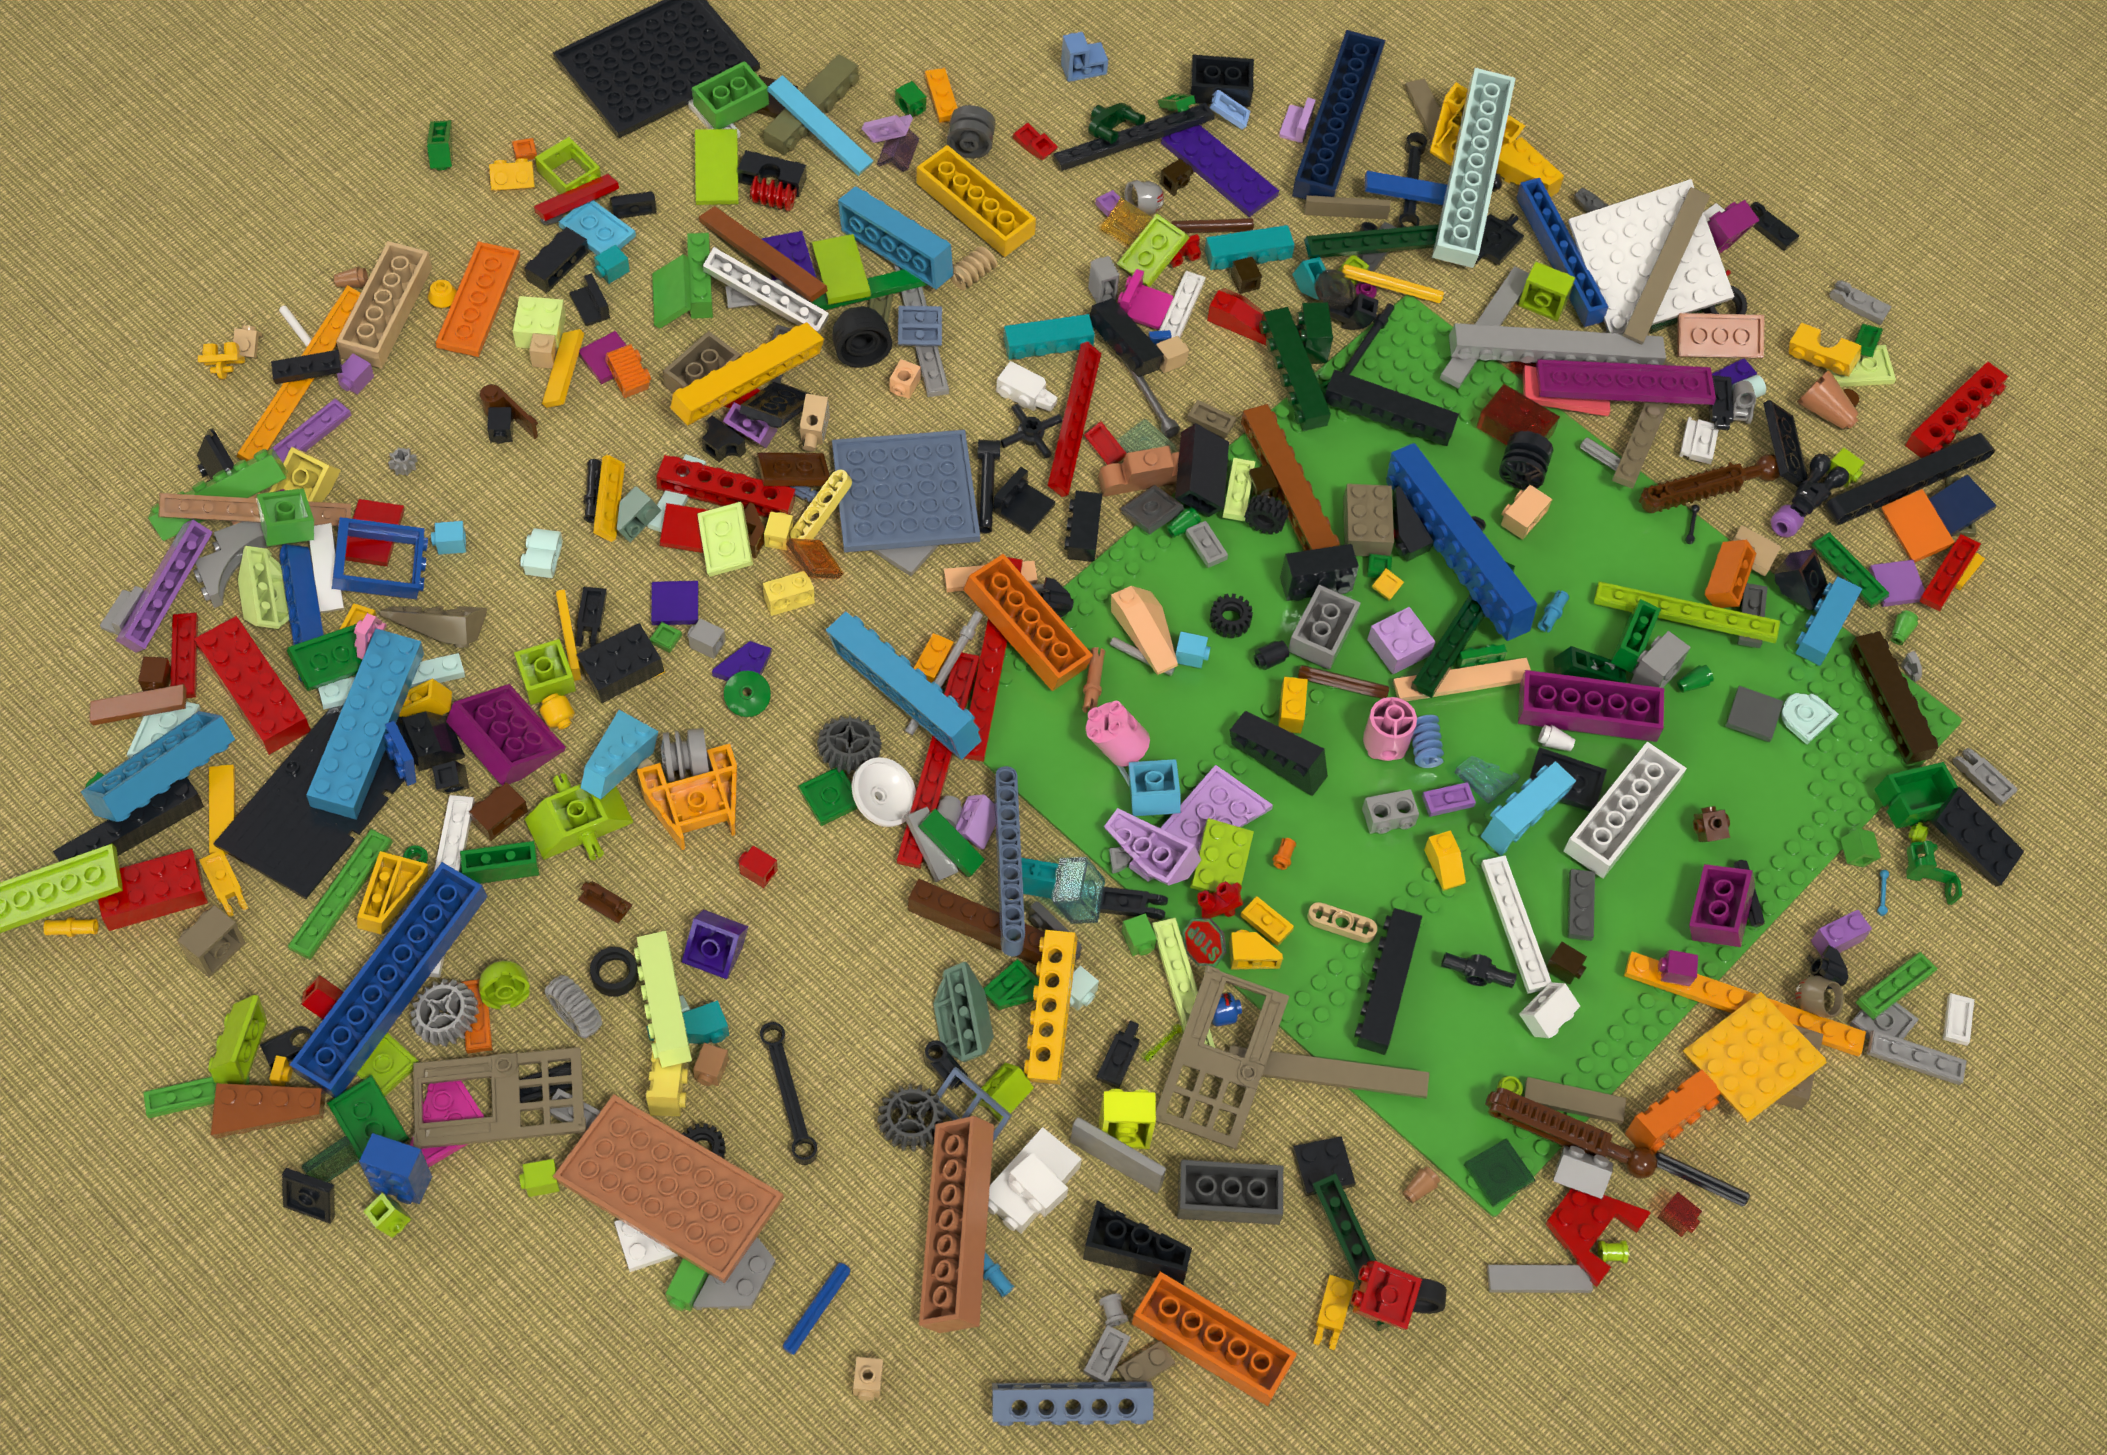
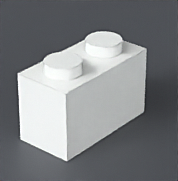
(1549, 1010)
(1037, 1185)

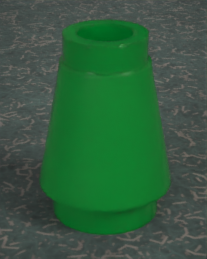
(1184, 520)
(1695, 679)

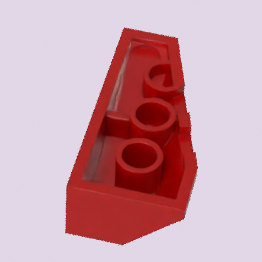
(1236, 314)

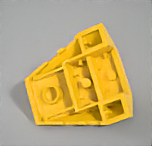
(1449, 124)

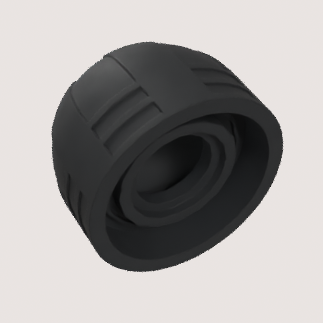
(861, 337)

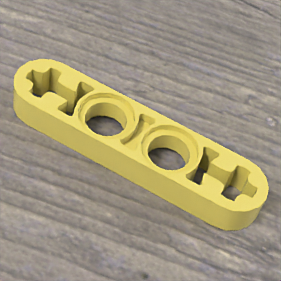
(823, 509)

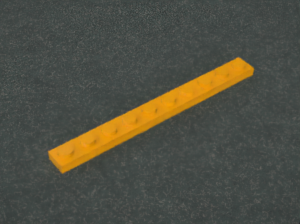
(292, 392)
(1732, 998)

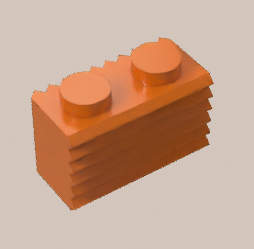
(628, 371)

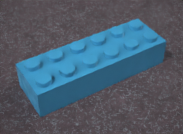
(896, 237)
(158, 766)

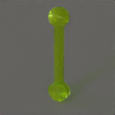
(1176, 1030)

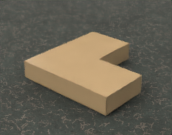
(1765, 549)

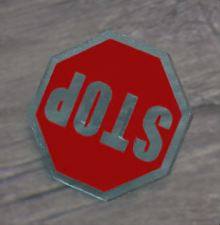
(1204, 941)

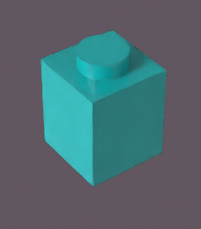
(611, 264)

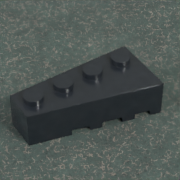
(1281, 751)

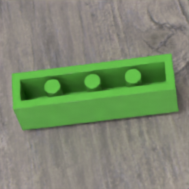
(699, 280)

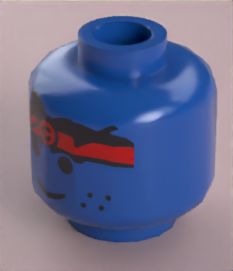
(1227, 1010)

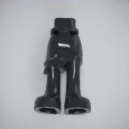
(1812, 494)

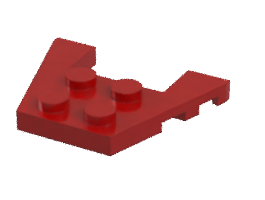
(1582, 1220)

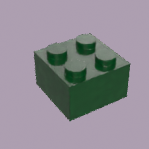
(1315, 331)

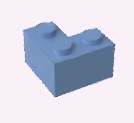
(1082, 59)

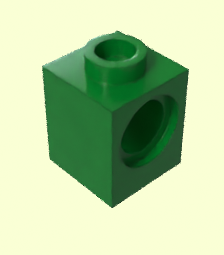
(910, 99)

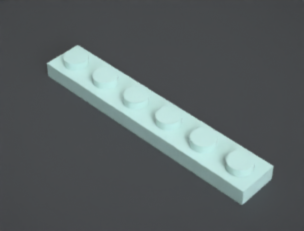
(440, 669)

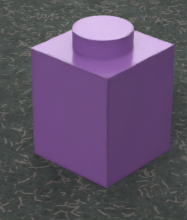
(355, 374)

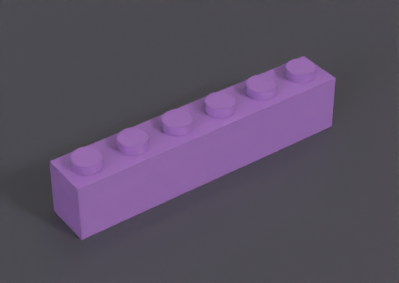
(164, 586)

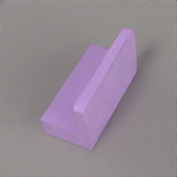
(1297, 121)
(887, 128)
(977, 820)

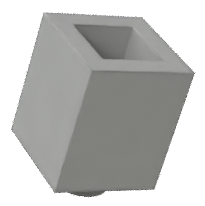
(706, 638)

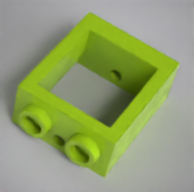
(565, 151)

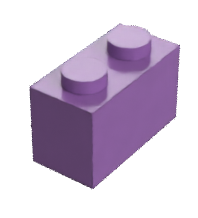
(753, 429)
(1842, 933)

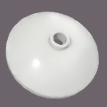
(890, 785)

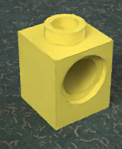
(778, 530)

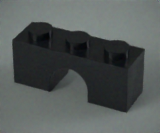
(766, 166)

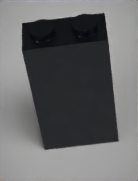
(1202, 470)

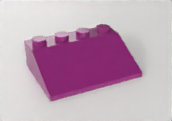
(504, 733)

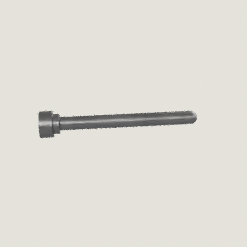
(1168, 426)

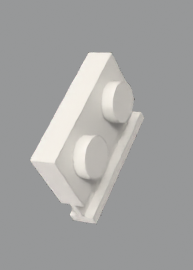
(1699, 441)

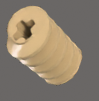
(972, 267)

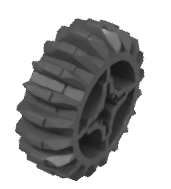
(834, 739)
(898, 1131)

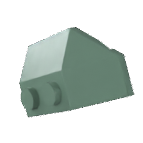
(963, 1013)

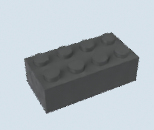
(1230, 1192)

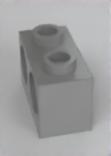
(1388, 806)

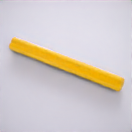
(1392, 283)

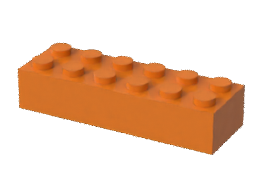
(1027, 622)
(1214, 1338)

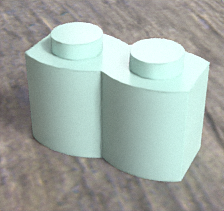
(542, 553)

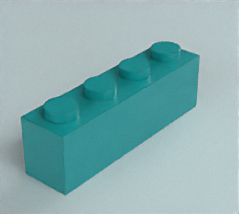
(1261, 244)
(1047, 336)

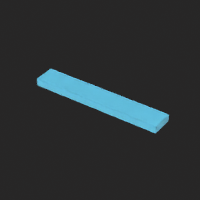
(820, 125)

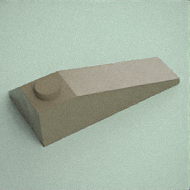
(451, 626)

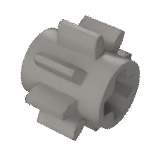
(402, 461)

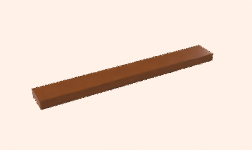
(763, 254)

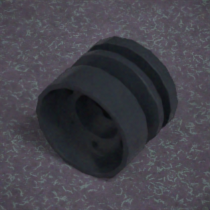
(1526, 460)

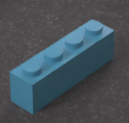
(1828, 621)

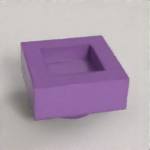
(1107, 202)

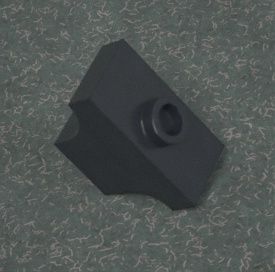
(722, 440)

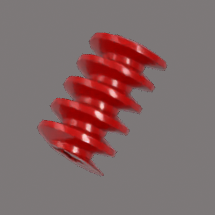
(772, 194)

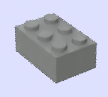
(1324, 627)

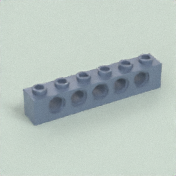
(1060, 1392)

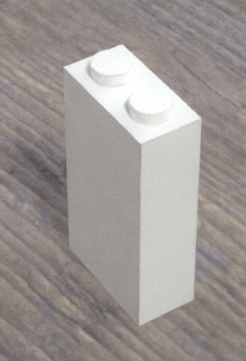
(1014, 1207)

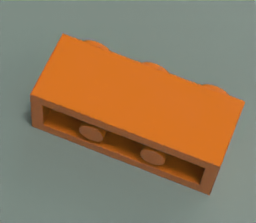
(1730, 574)

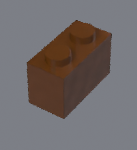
(498, 811)

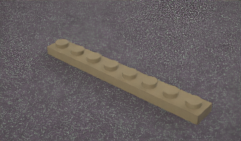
(1640, 442)

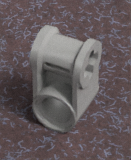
(1743, 405)

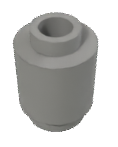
(950, 809)

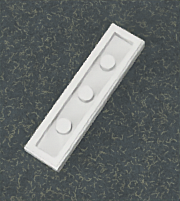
(1183, 303)

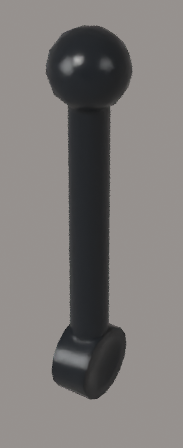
(1690, 538)

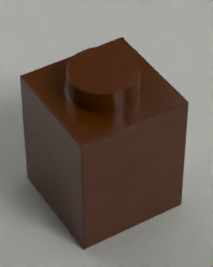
(154, 673)

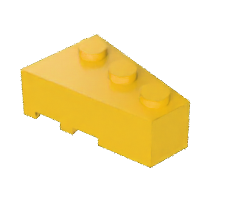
(1523, 163)
(389, 890)

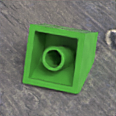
(285, 517)

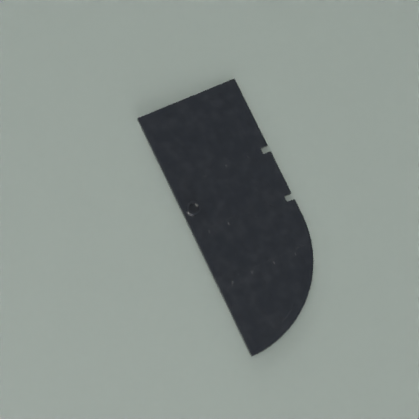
(288, 837)

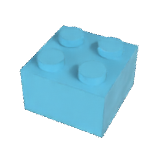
(1154, 787)

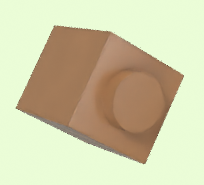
(710, 1065)

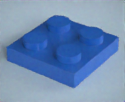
(398, 750)

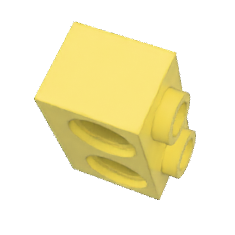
(788, 593)

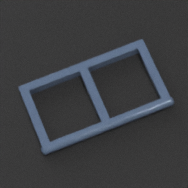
(981, 1094)

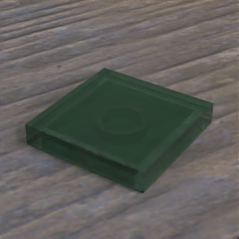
(332, 1161)
(1499, 1172)

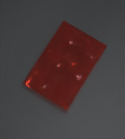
(1514, 412)

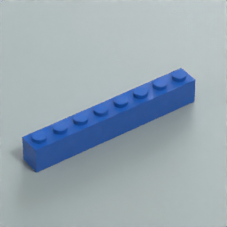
(1561, 250)

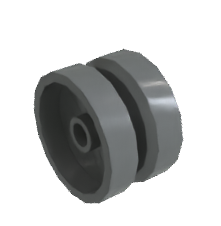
(971, 131)

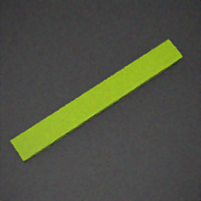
(1690, 612)

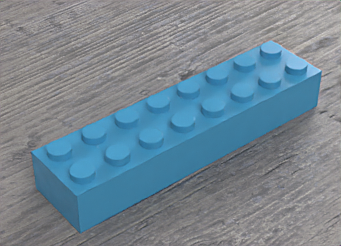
(904, 684)
(358, 735)

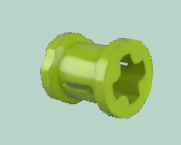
(1613, 1251)

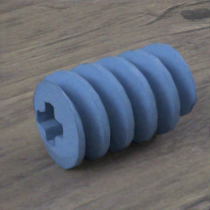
(1427, 742)

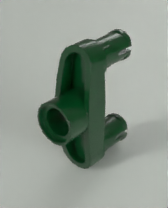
(1106, 119)

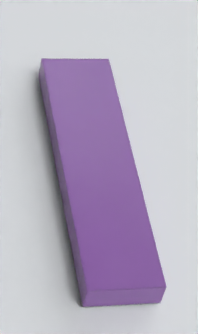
(313, 429)

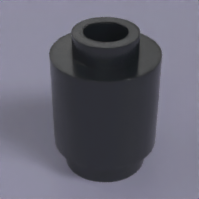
(1271, 654)

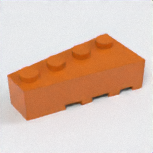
(1674, 1112)

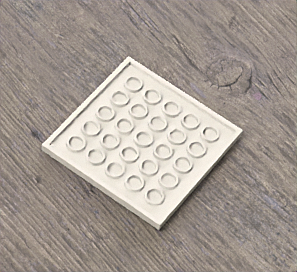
(1624, 244)

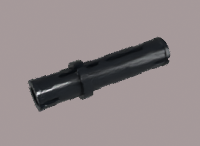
(592, 487)

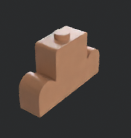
(1140, 471)

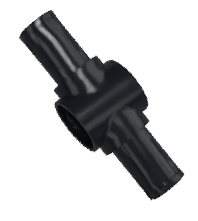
(1478, 970)

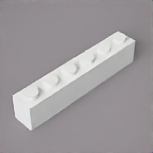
(764, 290)

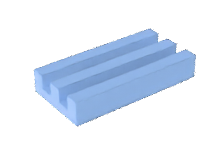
(1230, 109)

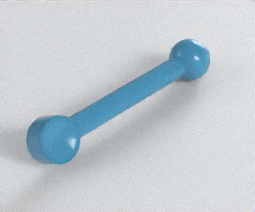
(1882, 910)

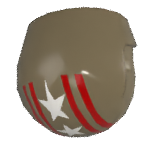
(1810, 996)

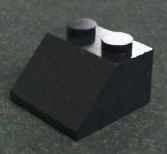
(1802, 578)
(431, 740)

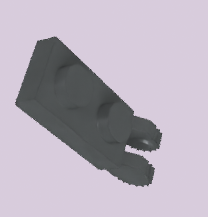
(1043, 918)

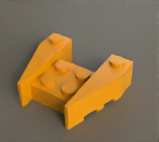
(693, 800)

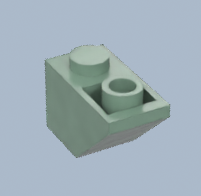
(635, 513)

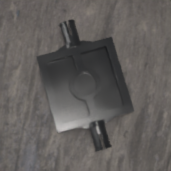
(1499, 239)

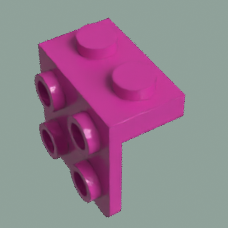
(1144, 303)

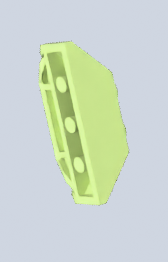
(262, 589)

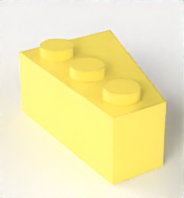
(666, 1088)

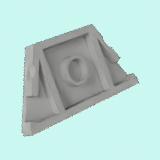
(743, 1284)

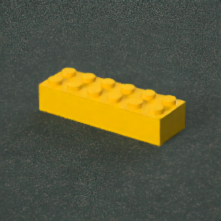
(976, 201)

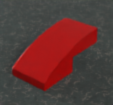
(1036, 144)

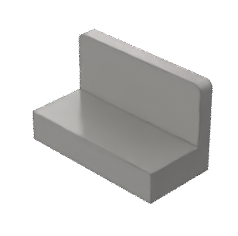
(121, 610)

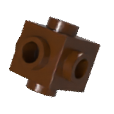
(1711, 824)

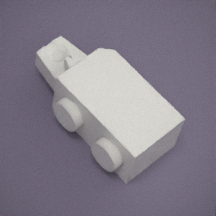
(1025, 388)

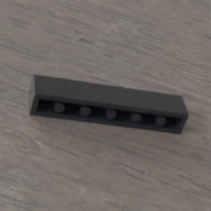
(1390, 407)
(141, 825)
(1389, 981)

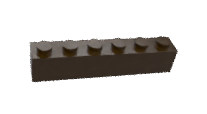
(1893, 698)

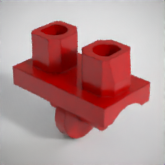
(1190, 248)
(1221, 901)

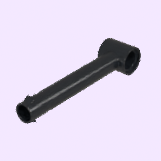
(989, 452)

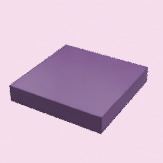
(1900, 580)

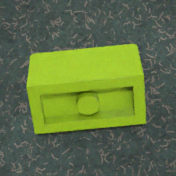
(1007, 1087)

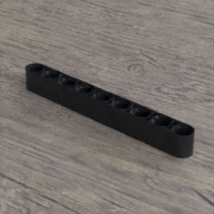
(1909, 479)

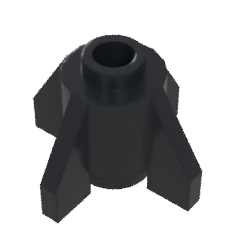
(1057, 597)
(1829, 966)

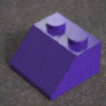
(714, 943)

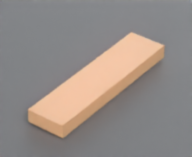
(956, 577)

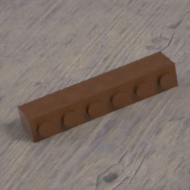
(968, 918)

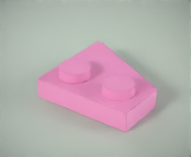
(364, 632)

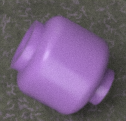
(1786, 521)

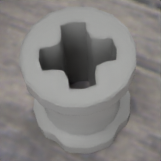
(1113, 1310)

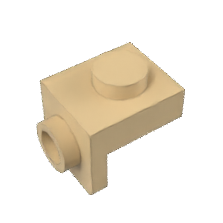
(247, 340)

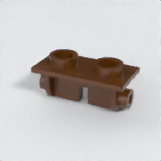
(604, 901)

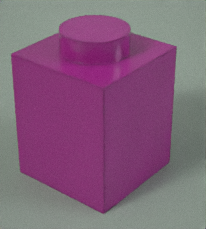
(1678, 967)

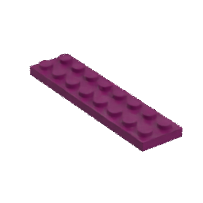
(1625, 382)

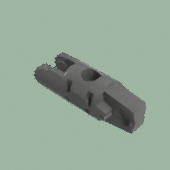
(1588, 200)

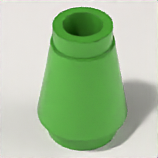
(1904, 626)

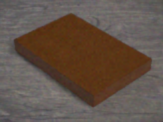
(793, 469)

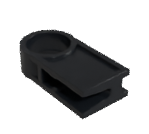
(283, 1045)

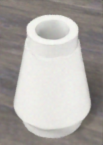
(1555, 738)

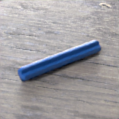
(816, 1308)

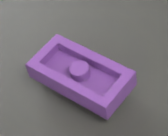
(1448, 799)

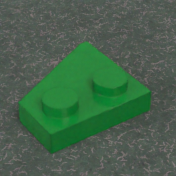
(1012, 987)

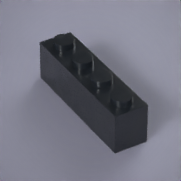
(1125, 337)

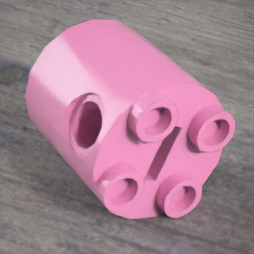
(1389, 729)
(1117, 733)

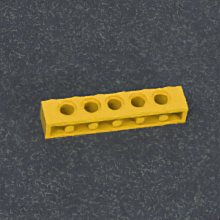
(1051, 1070)

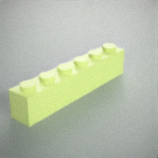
(663, 999)

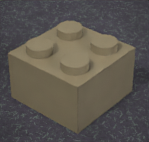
(211, 941)

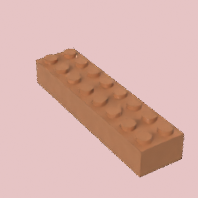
(957, 1225)

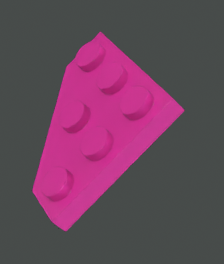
(447, 1103)

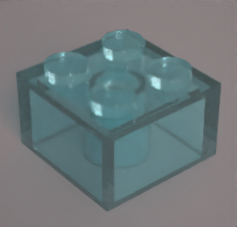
(1078, 890)

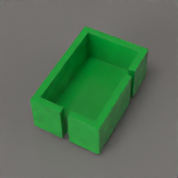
(1915, 793)

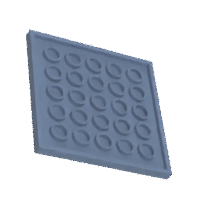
(906, 491)

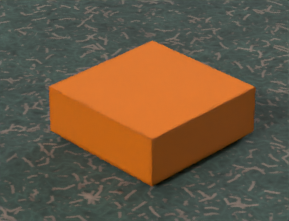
(524, 149)

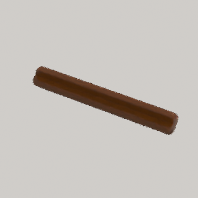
(1214, 225)
(1343, 682)

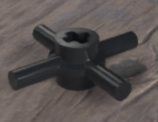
(1031, 431)

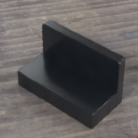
(634, 205)
(590, 302)

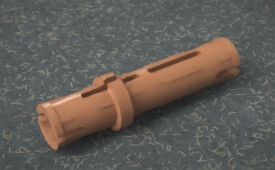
(1093, 689)

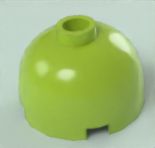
(503, 984)

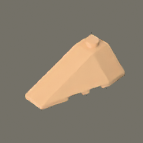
(1146, 626)

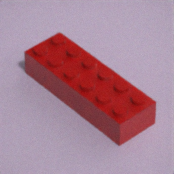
(252, 685)

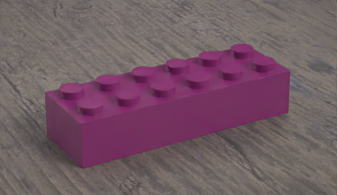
(1591, 705)

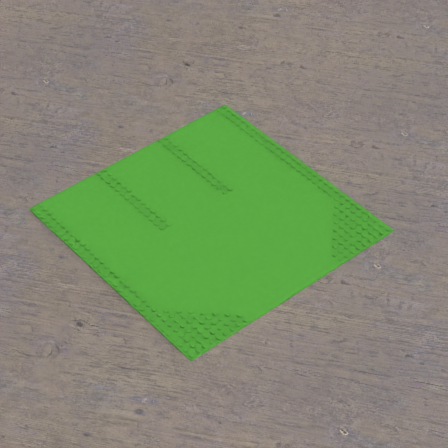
(1781, 795)

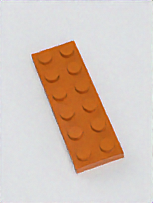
(478, 299)

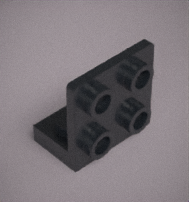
(1021, 502)

